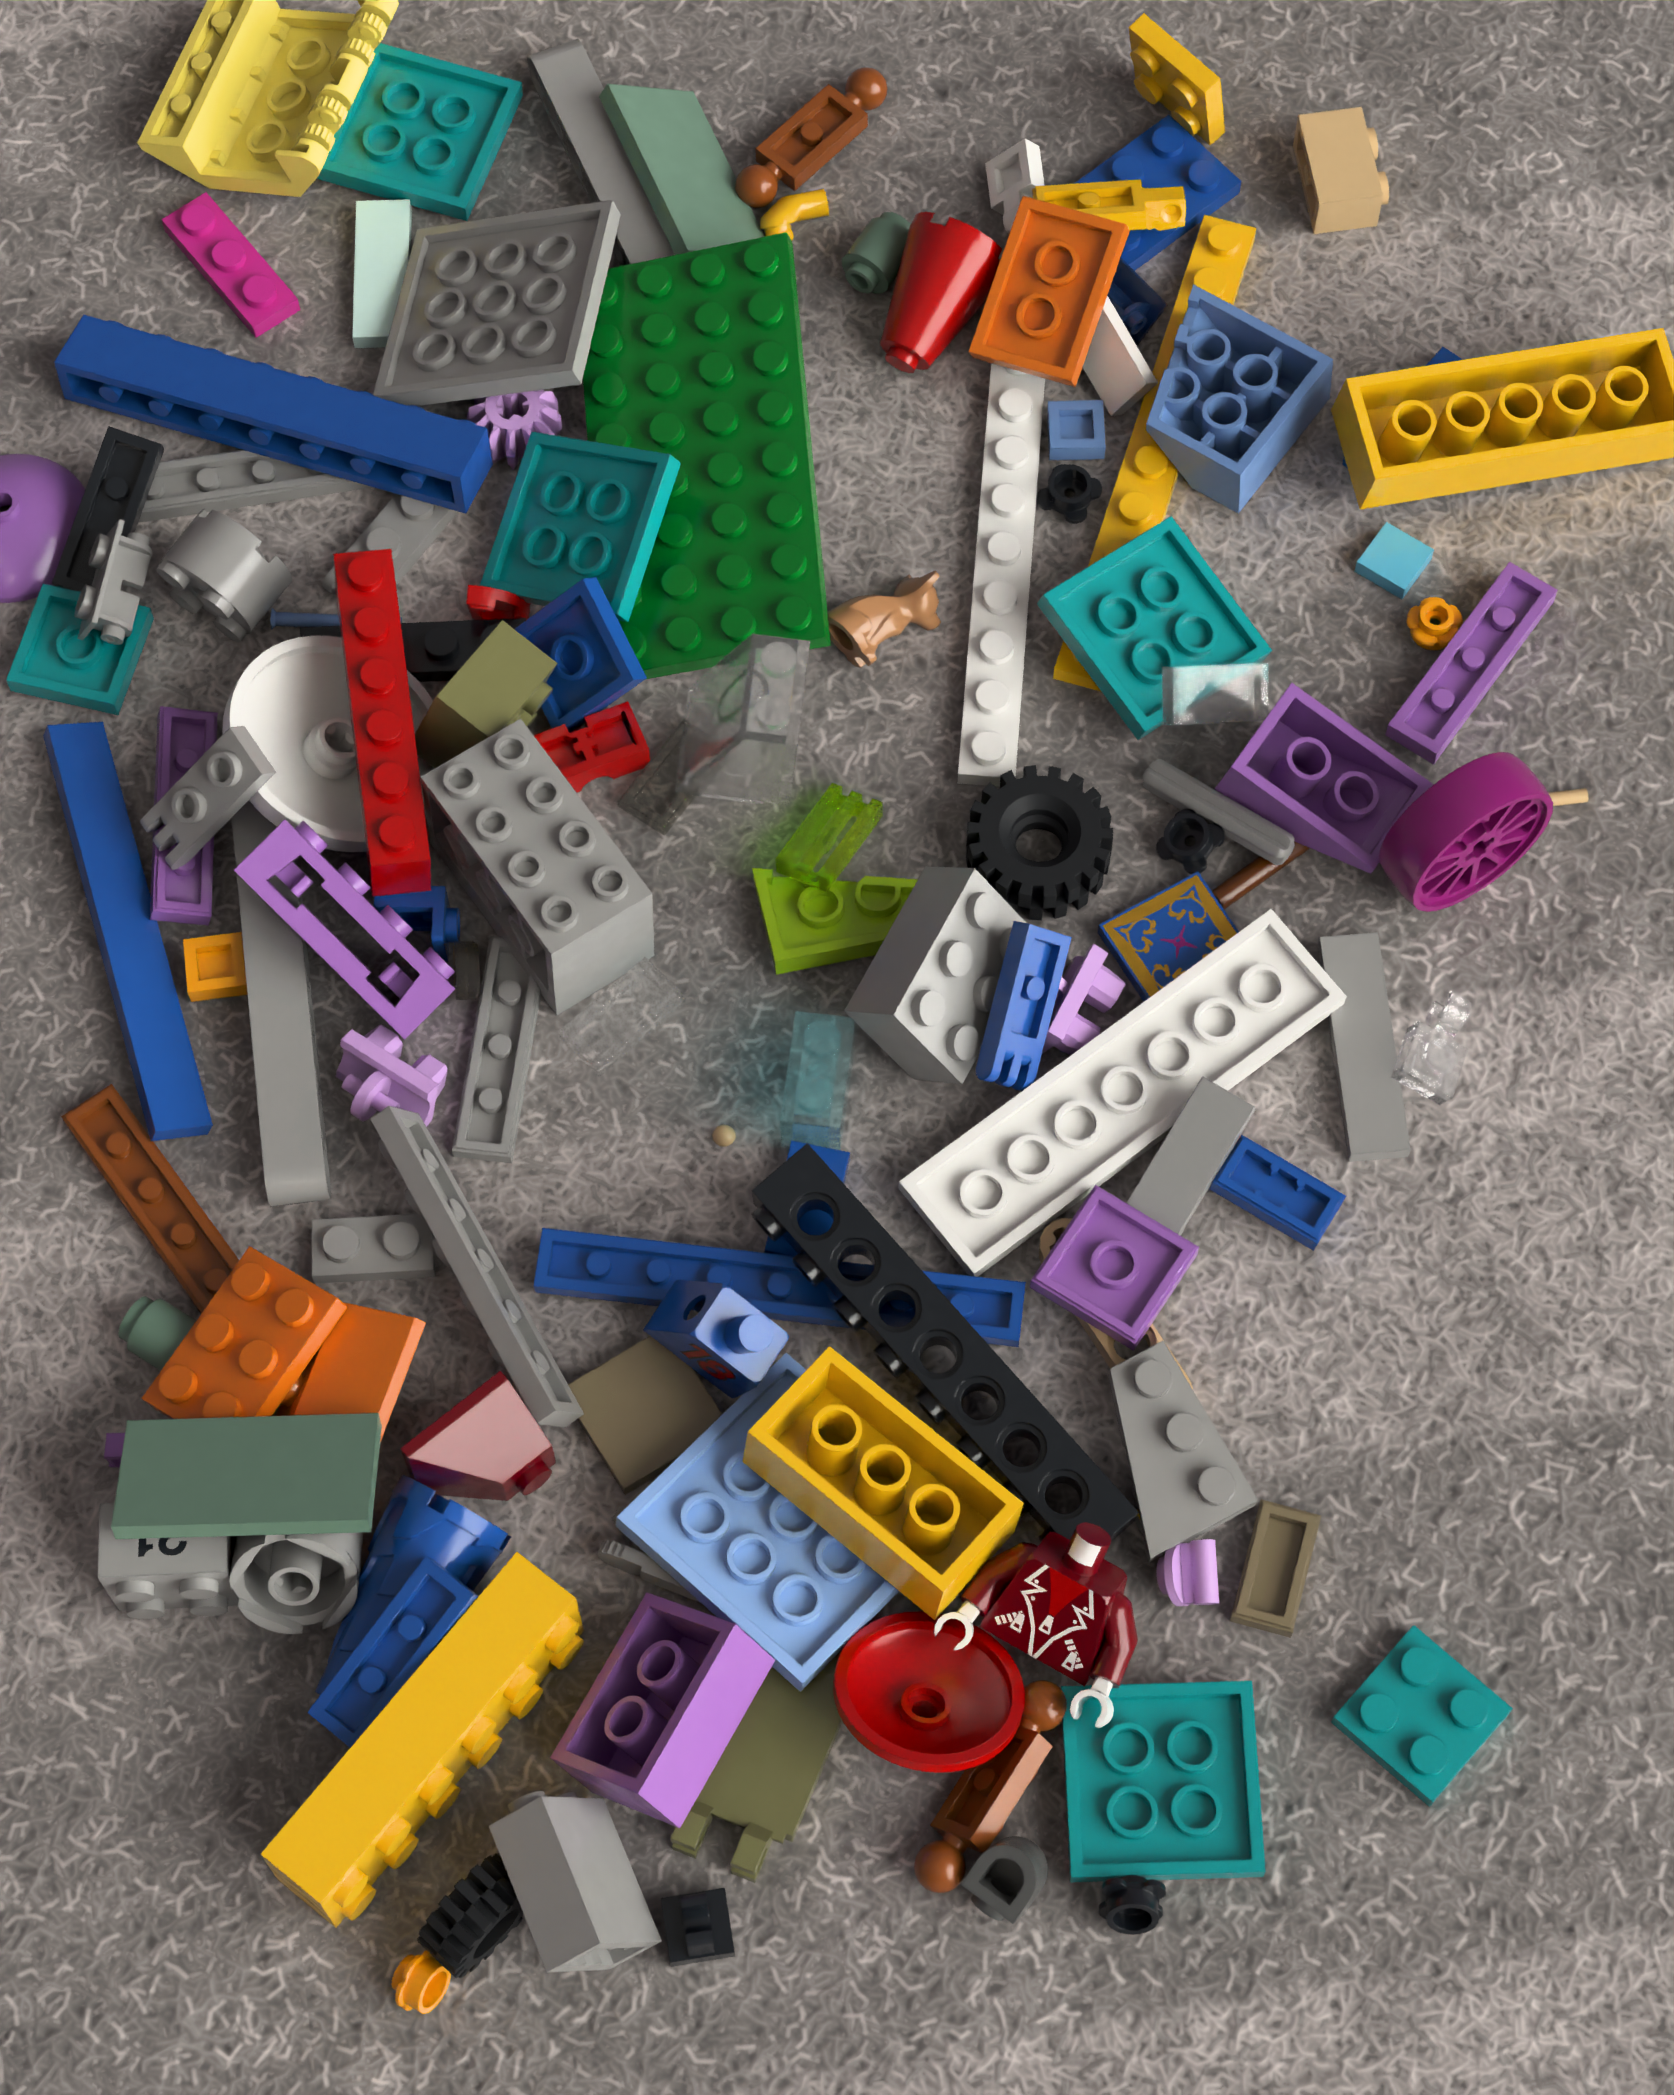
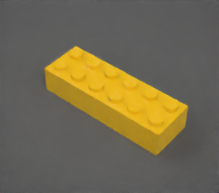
(1507, 418)
(426, 1742)

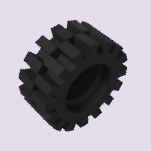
(472, 1918)

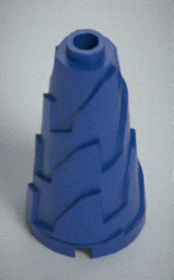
(414, 1527)

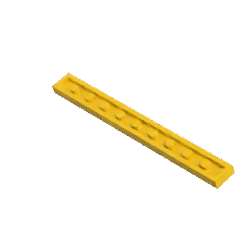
(1146, 472)

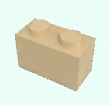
(1339, 170)

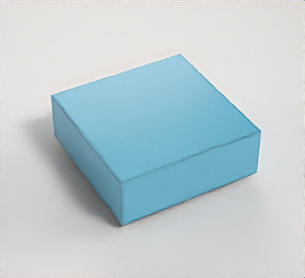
(1394, 560)

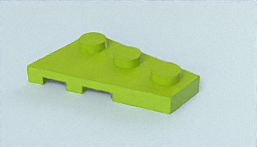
(829, 927)

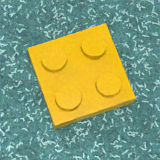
(1176, 80)

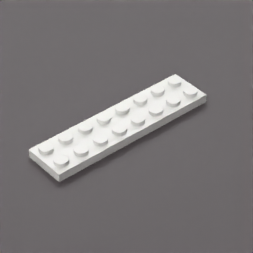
(1119, 1093)

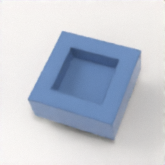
(1076, 430)

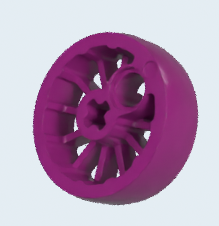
(1465, 831)

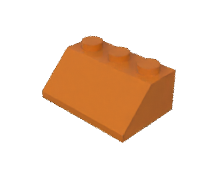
(357, 1366)

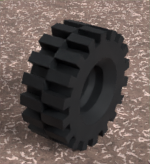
(1045, 805)

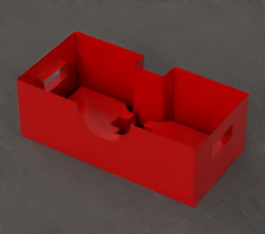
(599, 748)

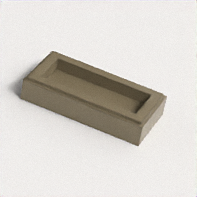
(1275, 1568)

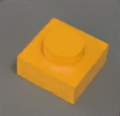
(215, 966)

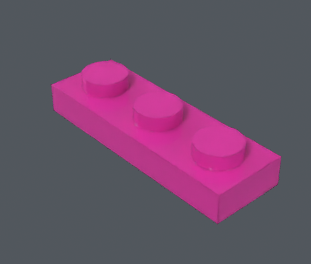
(231, 264)

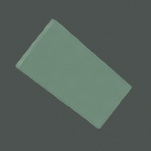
(680, 166)
(247, 1476)

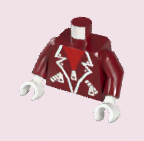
(1059, 1608)

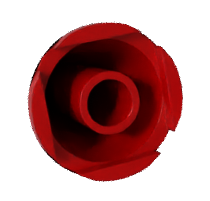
(936, 290)

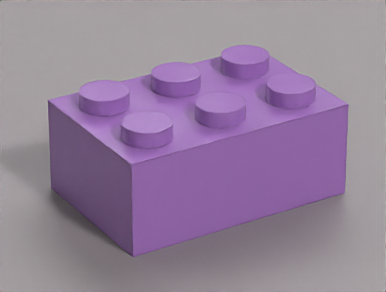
(663, 1709)

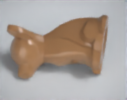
(868, 620)

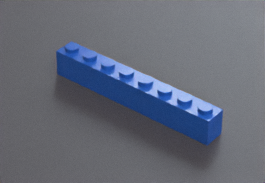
(275, 413)

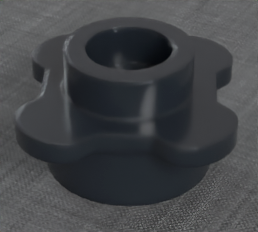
(1072, 479)
(1179, 829)
(1132, 1903)

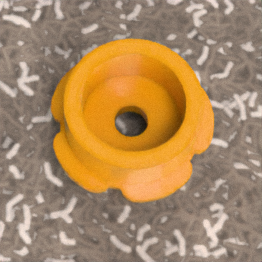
(1430, 635)
(420, 1982)

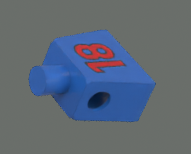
(724, 1342)

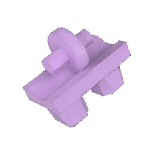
(1087, 982)
(380, 1079)

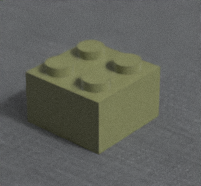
(488, 693)

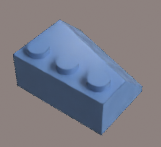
(1234, 398)

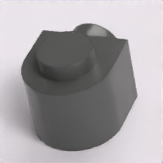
(1007, 1878)

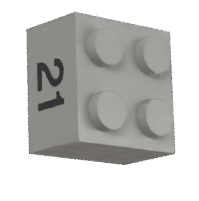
(165, 1572)

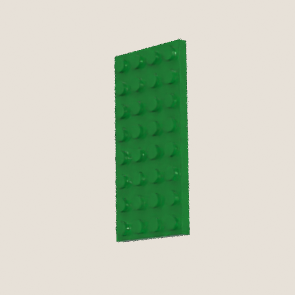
(709, 367)

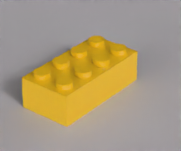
(882, 1482)

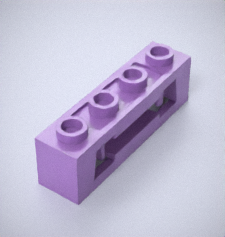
(276, 858)

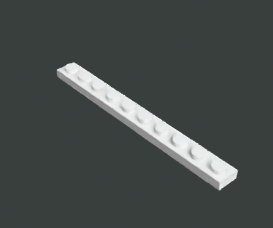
(1001, 577)

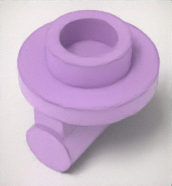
(1190, 1573)

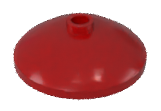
(904, 1671)

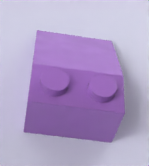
(1322, 781)

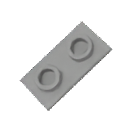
(116, 562)

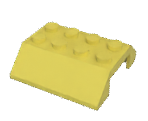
(263, 93)

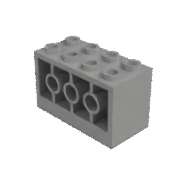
(539, 866)

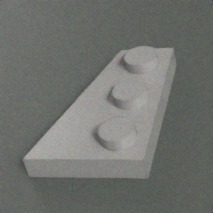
(1174, 1453)

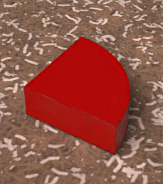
(494, 603)

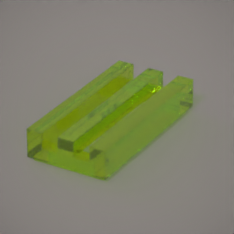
(846, 806)

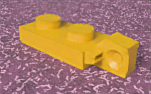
(1121, 202)

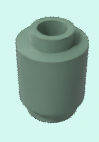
(876, 254)
(154, 1330)

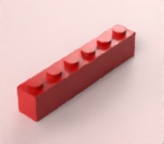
(382, 723)

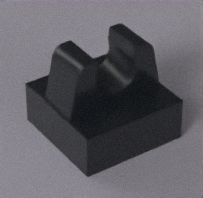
(697, 1927)

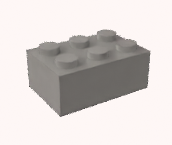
(937, 975)

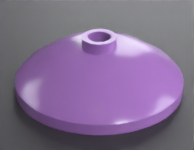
(36, 525)

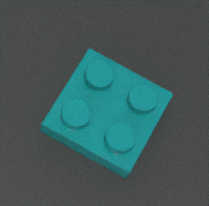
(73, 670)
(1421, 1715)

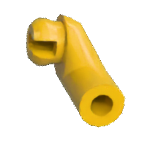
(794, 209)

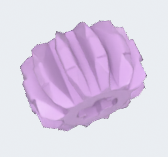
(513, 418)

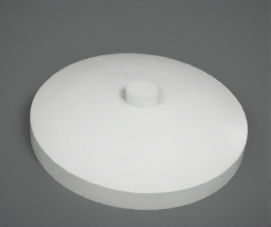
(301, 720)

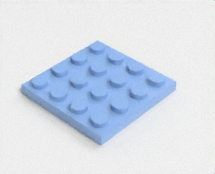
(751, 1548)

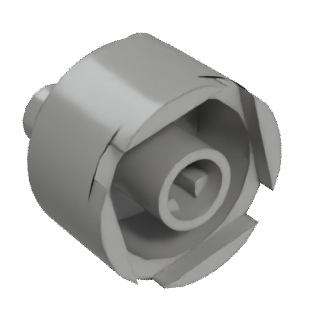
(223, 572)
(296, 1578)

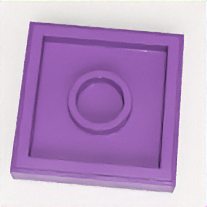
(1114, 1267)

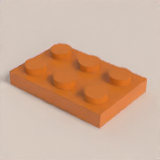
(1049, 291)
(246, 1344)

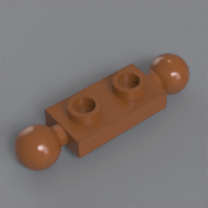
(811, 137)
(989, 1792)

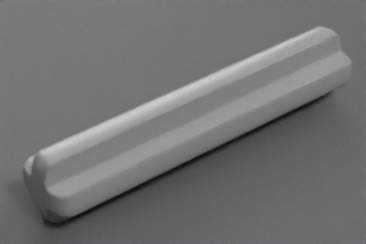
(1236, 820)

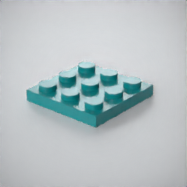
(423, 131)
(578, 516)
(1147, 611)
(1164, 1783)

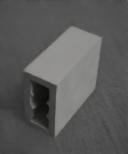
(574, 1882)

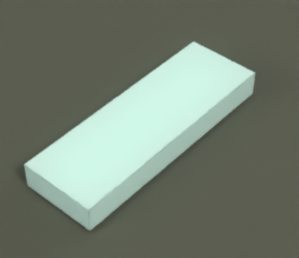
(379, 267)

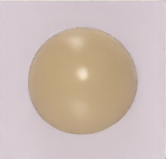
(724, 1135)

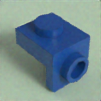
(427, 913)

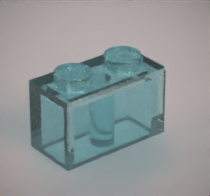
(818, 1080)

